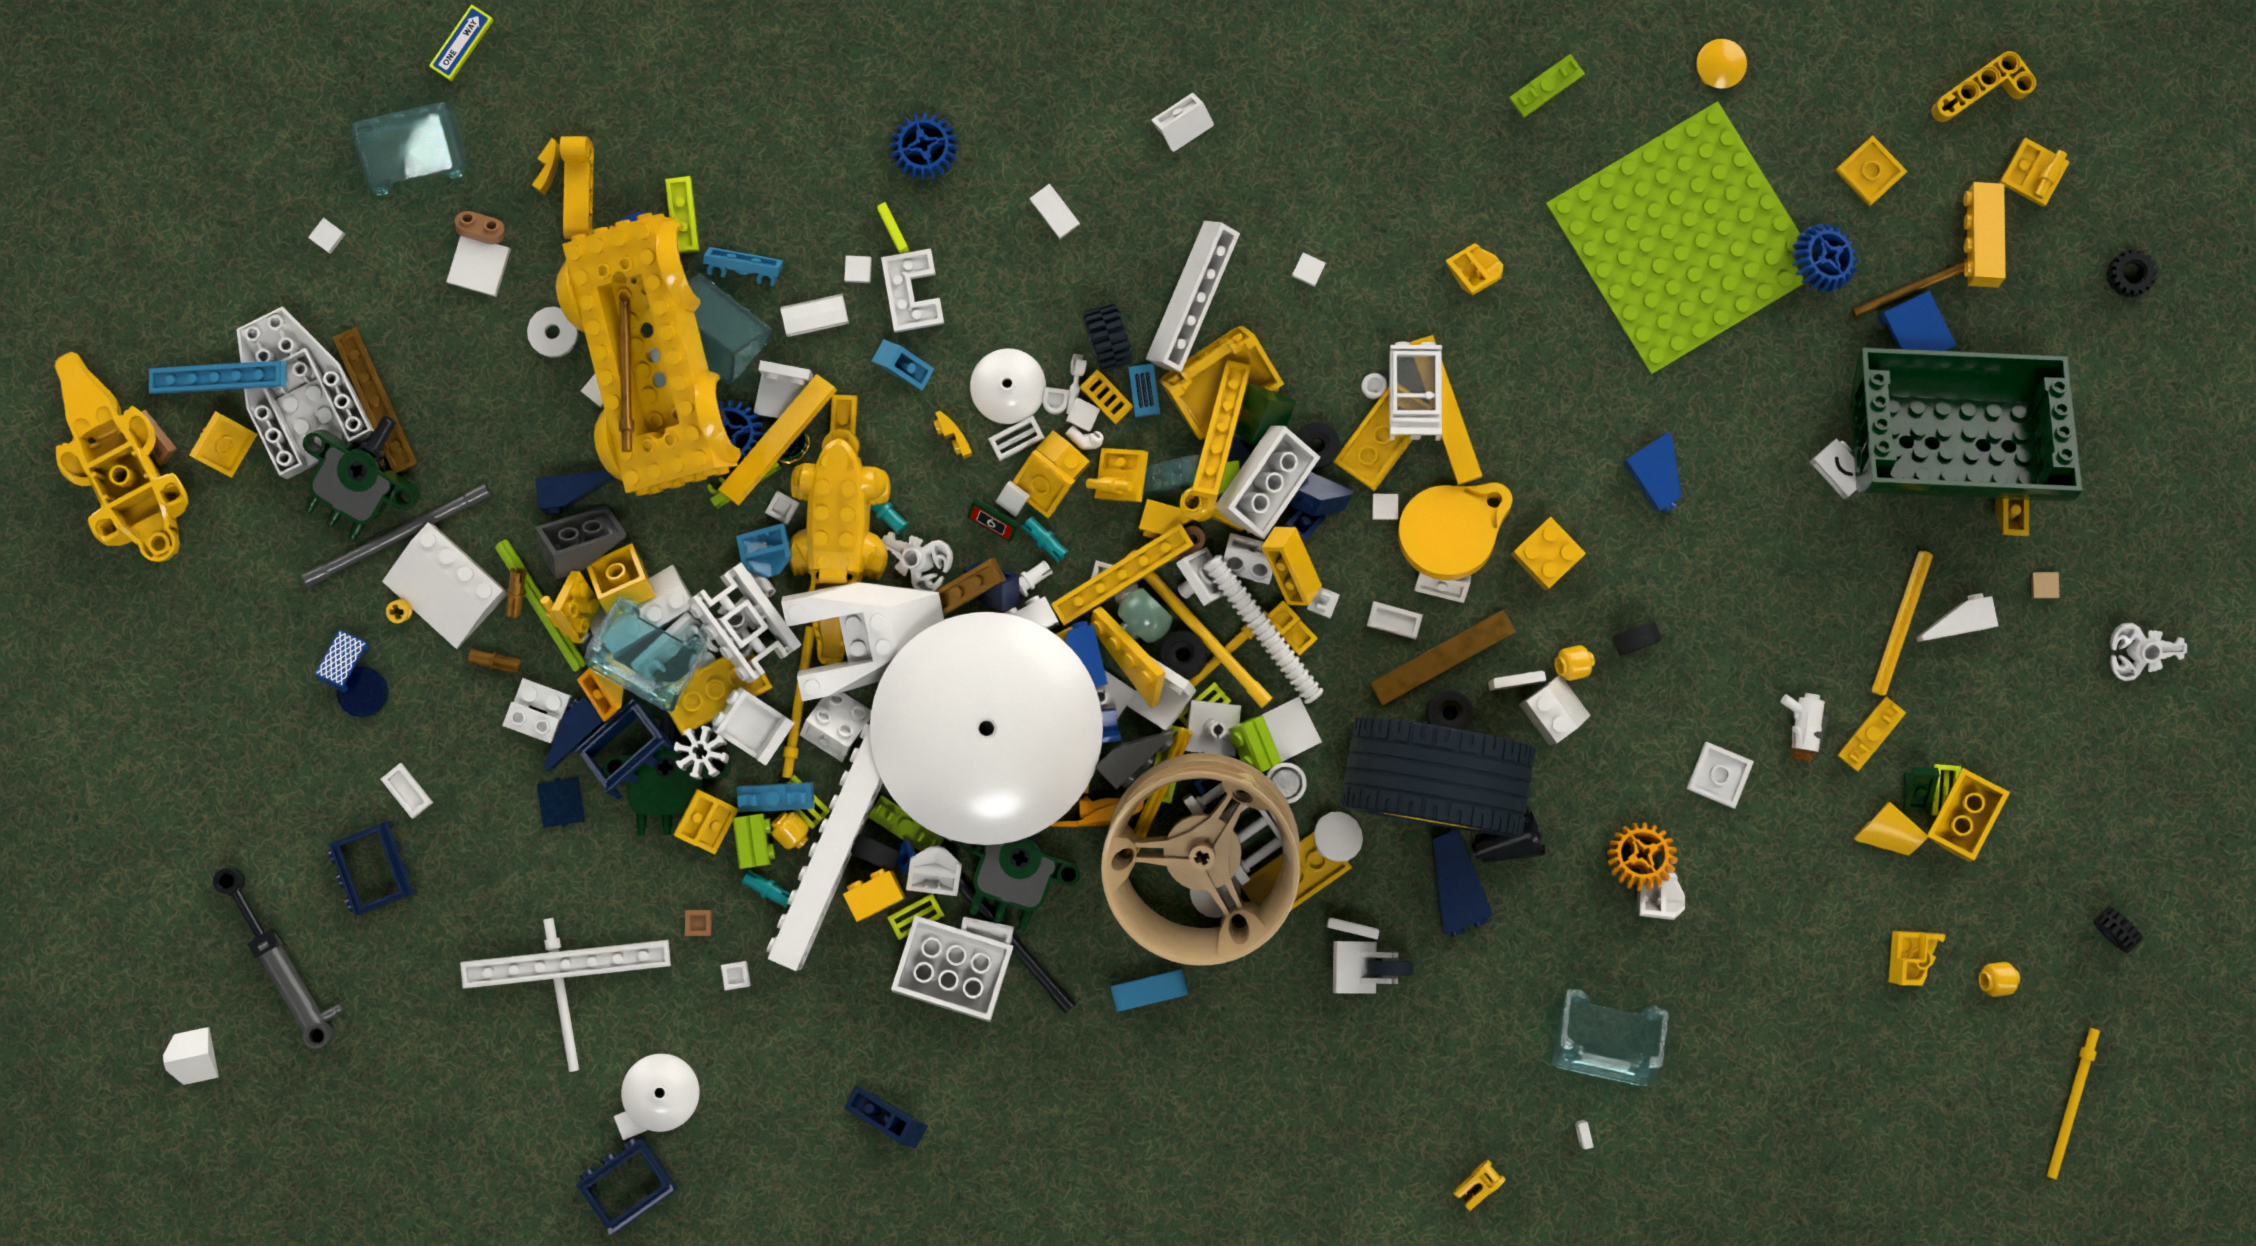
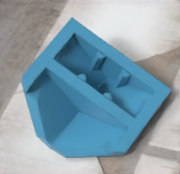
(765, 550)

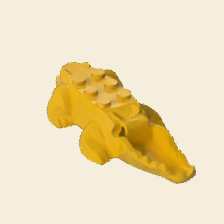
(132, 493)
(837, 527)

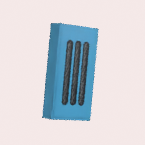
(1144, 390)

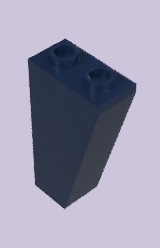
(1458, 888)

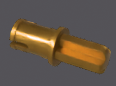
(515, 592)
(493, 661)

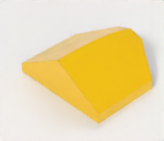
(1475, 268)

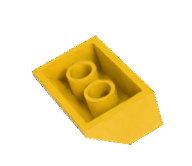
(1967, 815)

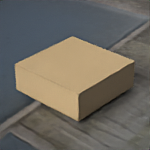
(2045, 585)

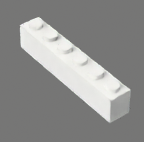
(1192, 296)

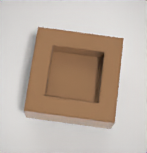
(698, 922)

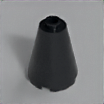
(1500, 848)

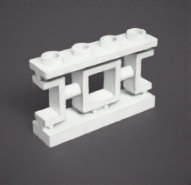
(760, 612)

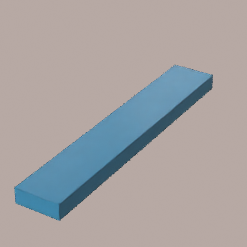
(217, 377)

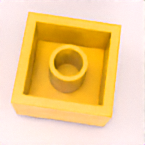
(1548, 553)
(620, 575)
(874, 895)

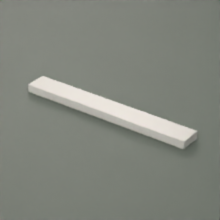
(565, 964)

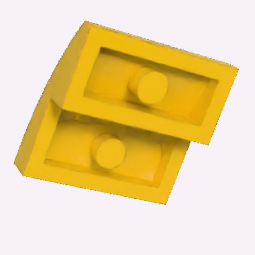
(706, 821)

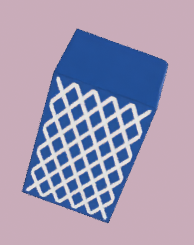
(341, 660)

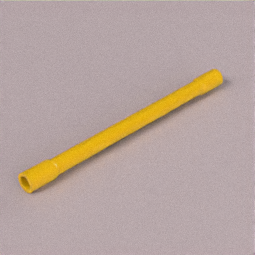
(1252, 687)

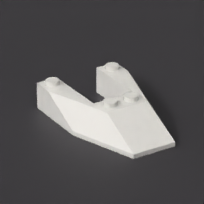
(874, 628)

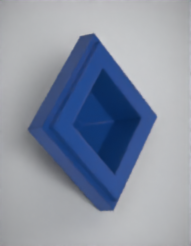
(906, 852)

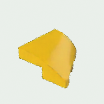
(1892, 831)
(1912, 956)

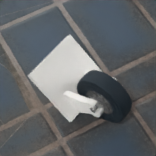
(1356, 967)

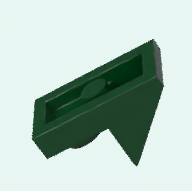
(1920, 788)

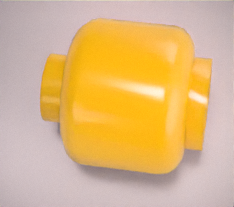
(1197, 507)
(1574, 663)
(790, 830)
(1999, 979)

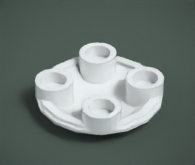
(1338, 836)

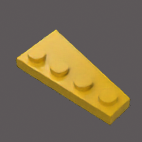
(1132, 659)

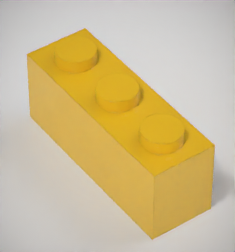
(1291, 566)

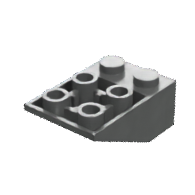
(1128, 757)

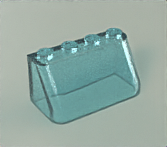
(727, 330)

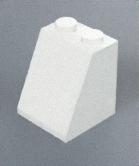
(1555, 710)

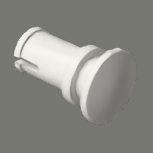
(1032, 577)

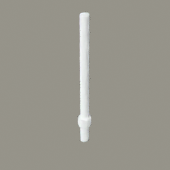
(553, 944)

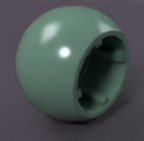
(1143, 616)

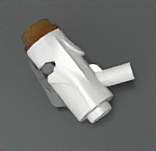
(1809, 725)

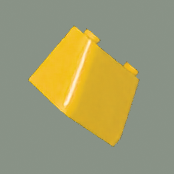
(1198, 384)

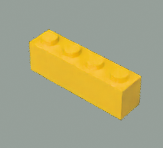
(1985, 234)

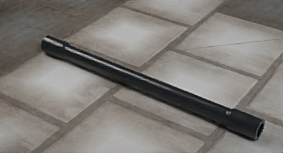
(1055, 991)

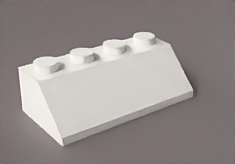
(1267, 481)
(665, 607)

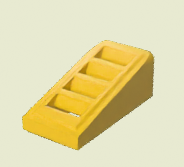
(1085, 388)

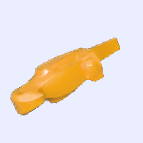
(1095, 812)

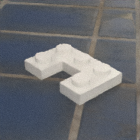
(904, 310)

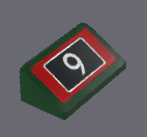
(993, 520)

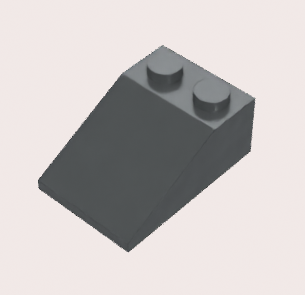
(578, 540)

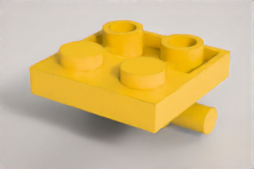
(2034, 171)
(1120, 475)
(573, 607)

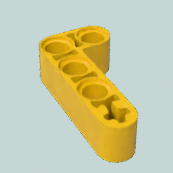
(1978, 88)
(578, 185)

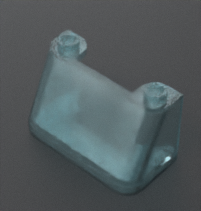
(409, 146)
(644, 656)
(1610, 1040)

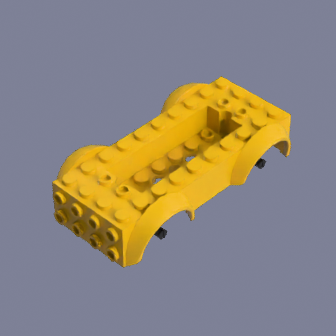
(676, 425)

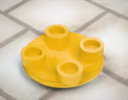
(1721, 63)

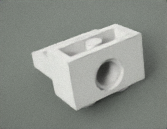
(532, 722)

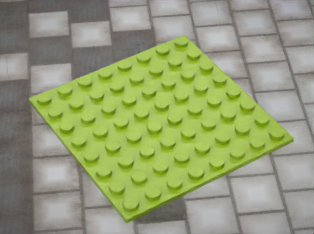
(1682, 237)

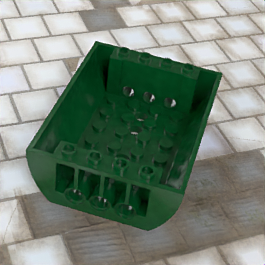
(1959, 404)

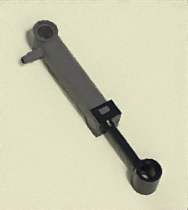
(270, 951)

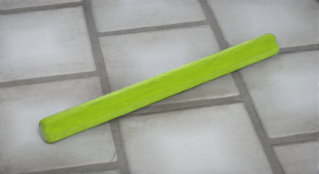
(534, 596)

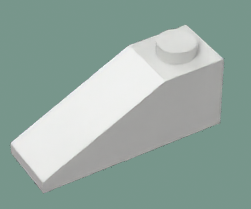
(1966, 617)

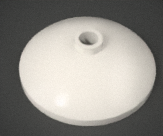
(1012, 403)
(674, 1078)

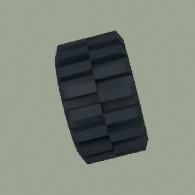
(1108, 337)

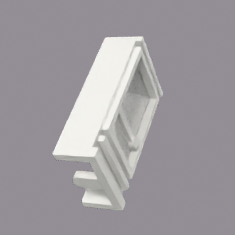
(1415, 390)

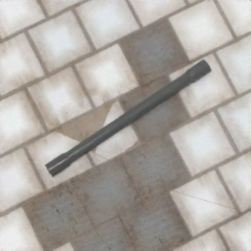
(326, 570)

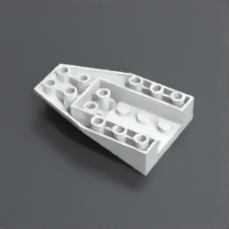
(314, 394)

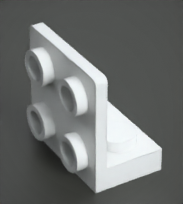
(779, 387)
(1173, 699)
(836, 724)

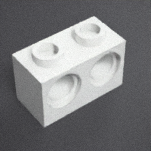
(1247, 559)

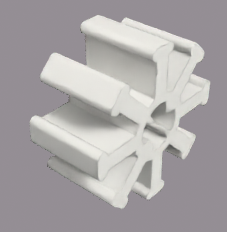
(694, 758)

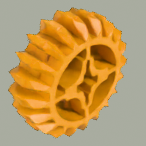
(1647, 866)

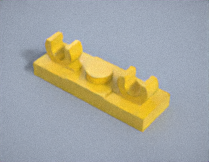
(1871, 734)

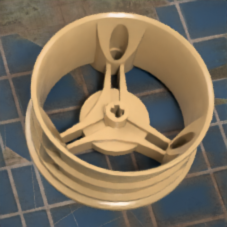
(1181, 847)

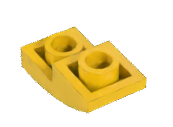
(949, 429)

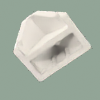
(934, 872)
(1662, 902)
(191, 1056)

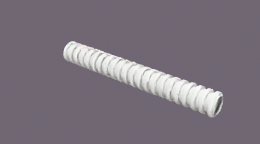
(1263, 629)

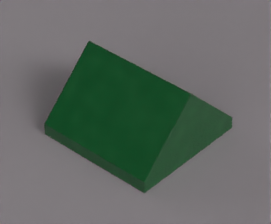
(1260, 411)

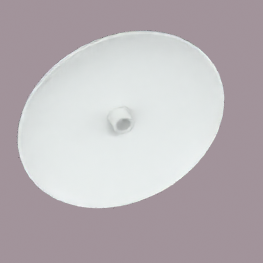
(931, 715)

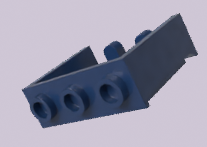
(609, 731)
(398, 869)
(613, 1161)

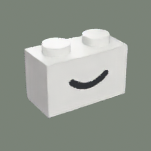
(1837, 467)

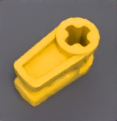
(1478, 1177)

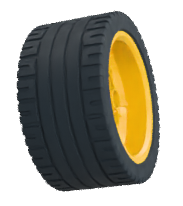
(1438, 776)

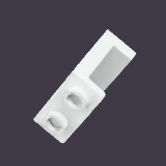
(752, 725)

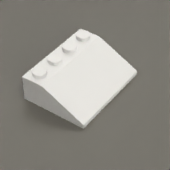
(444, 585)
(952, 968)

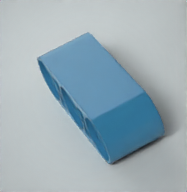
(1149, 990)

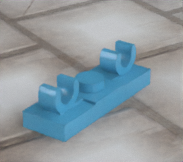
(742, 264)
(775, 797)

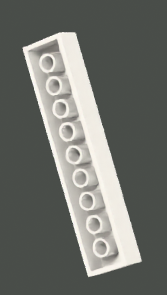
(828, 859)

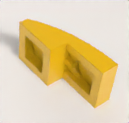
(550, 159)
(1291, 628)

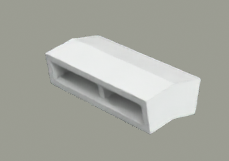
(814, 315)

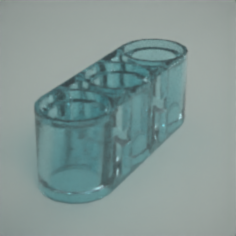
(1171, 474)

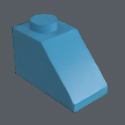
(902, 364)

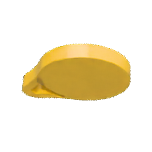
(1452, 529)

